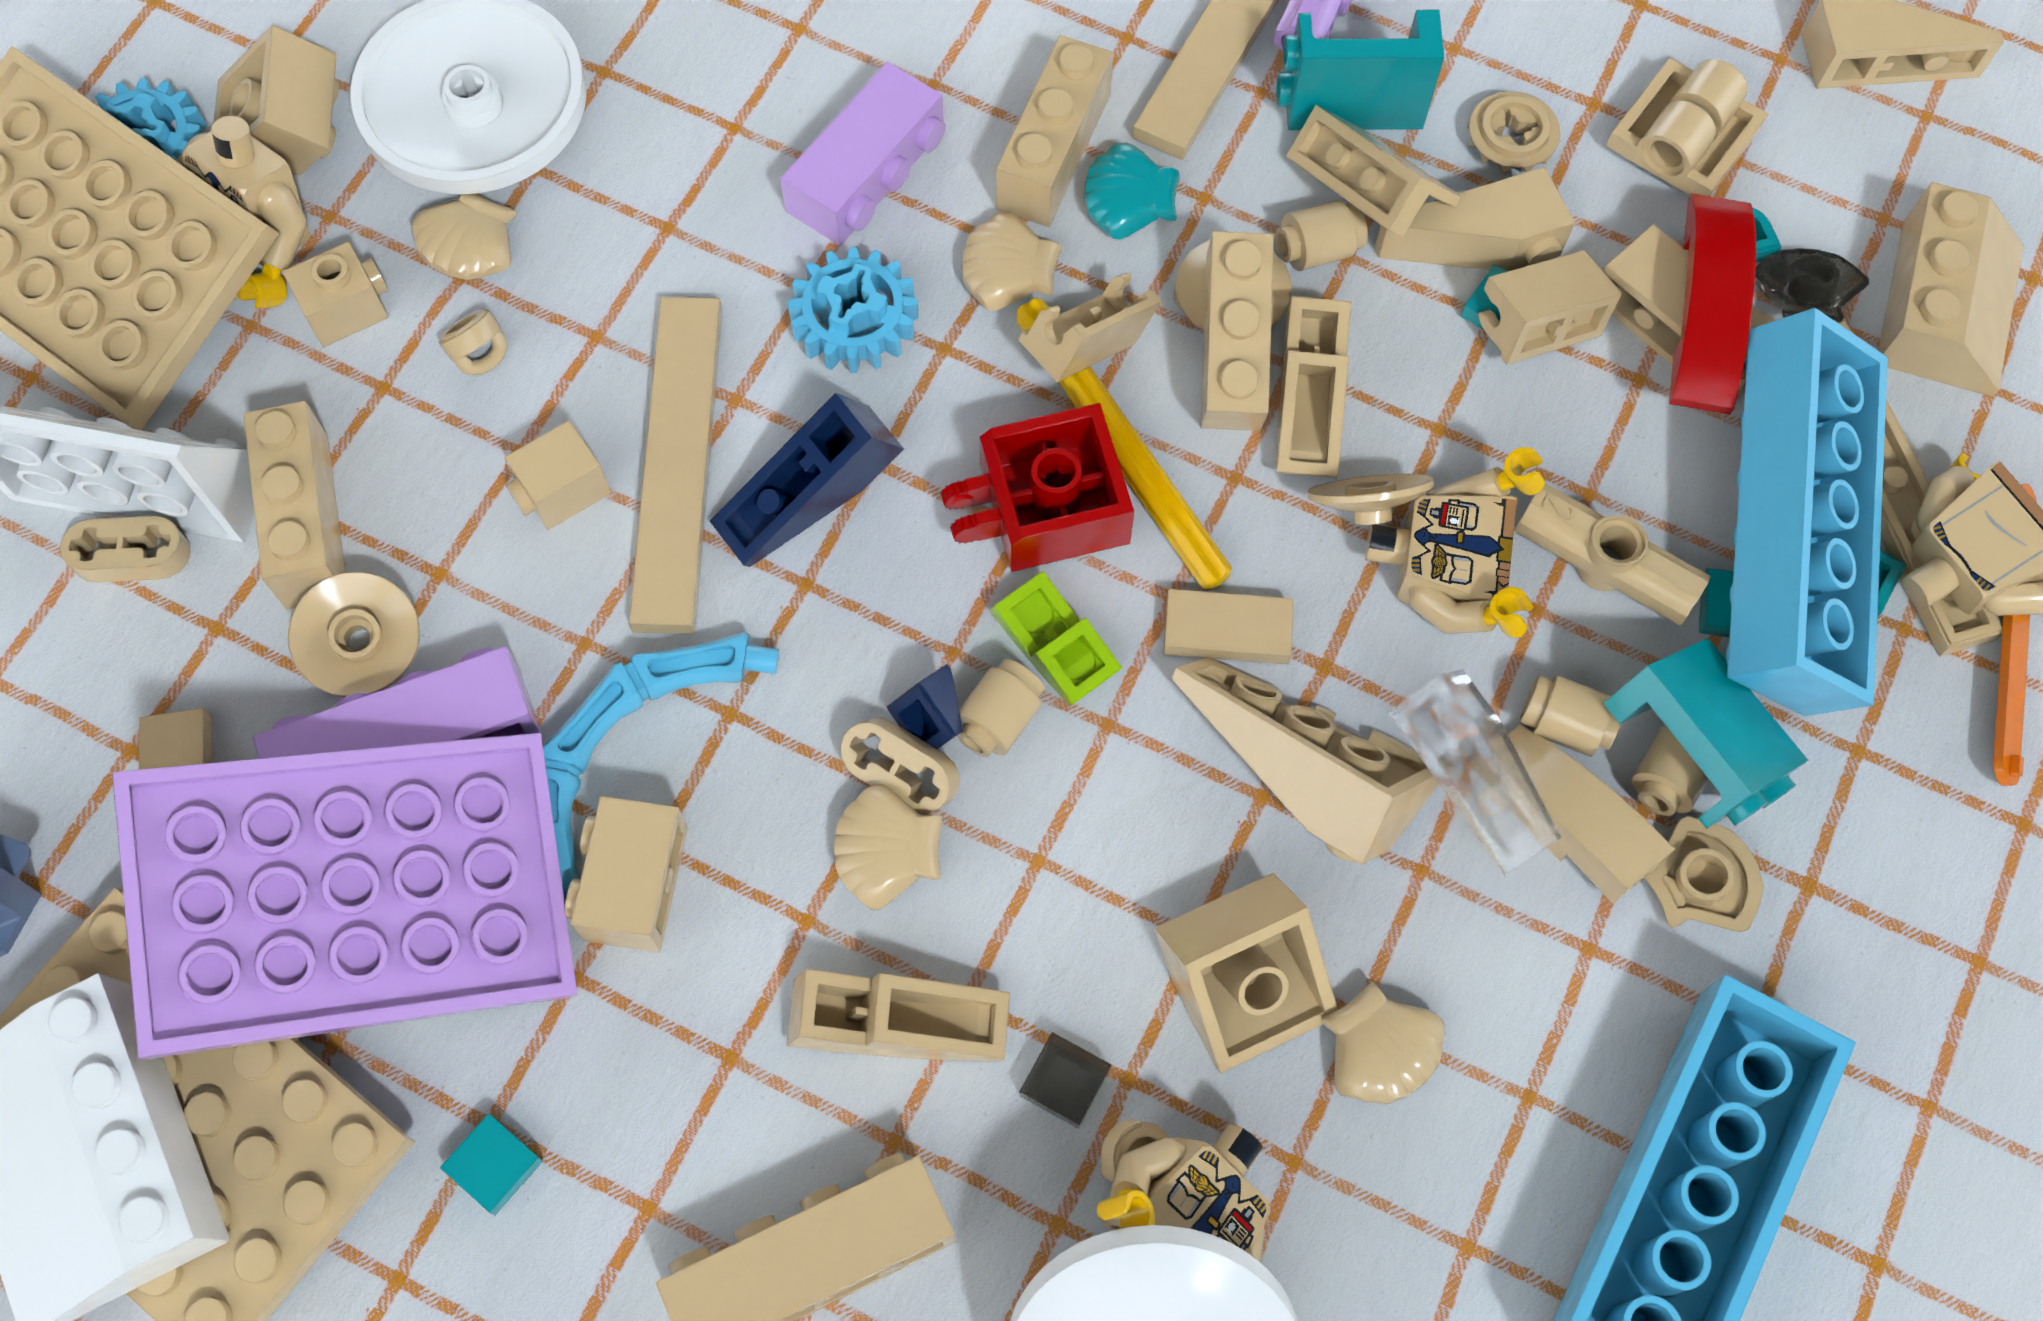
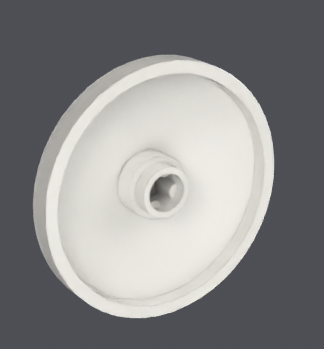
(468, 93)
(1154, 1277)

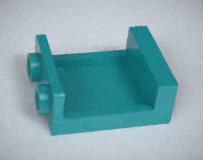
(1362, 80)
(1718, 726)

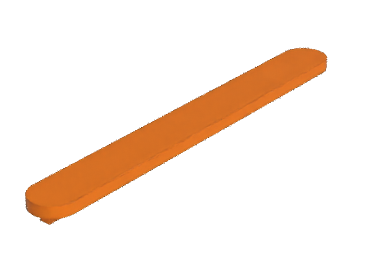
(2011, 695)

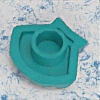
(1129, 191)

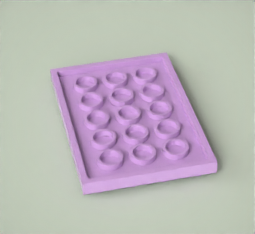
(339, 891)

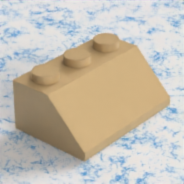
(1952, 291)

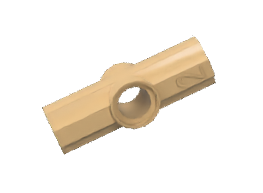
(1645, 569)

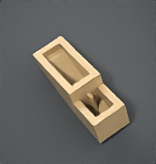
(1313, 387)
(1594, 822)
(897, 1017)

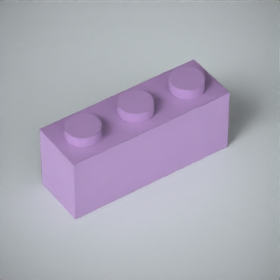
(864, 154)

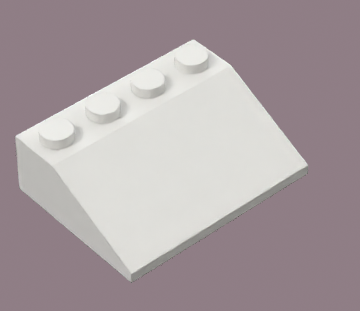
(125, 471)
(92, 1158)

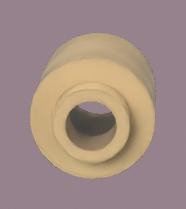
(1321, 235)
(1000, 708)
(1570, 715)
(1668, 777)

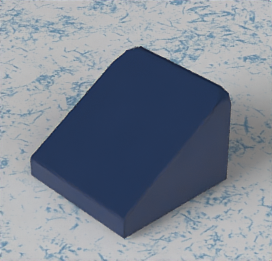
(930, 709)

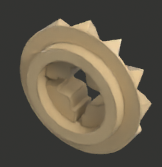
(1524, 115)

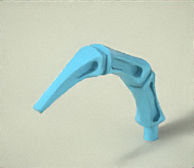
(623, 693)

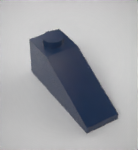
(807, 478)

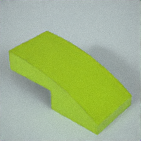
(1055, 640)

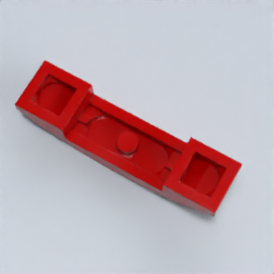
(1716, 304)

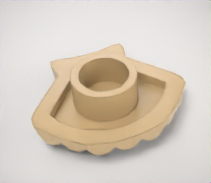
(464, 236)
(1007, 262)
(885, 846)
(1708, 878)
(1383, 1047)

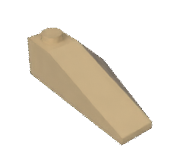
(1332, 781)

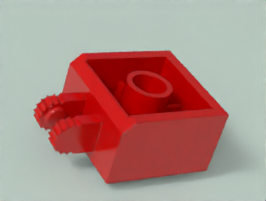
(1049, 487)

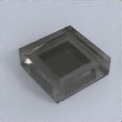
(1065, 1080)

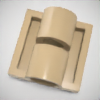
(1690, 125)

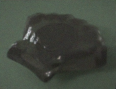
(1809, 280)

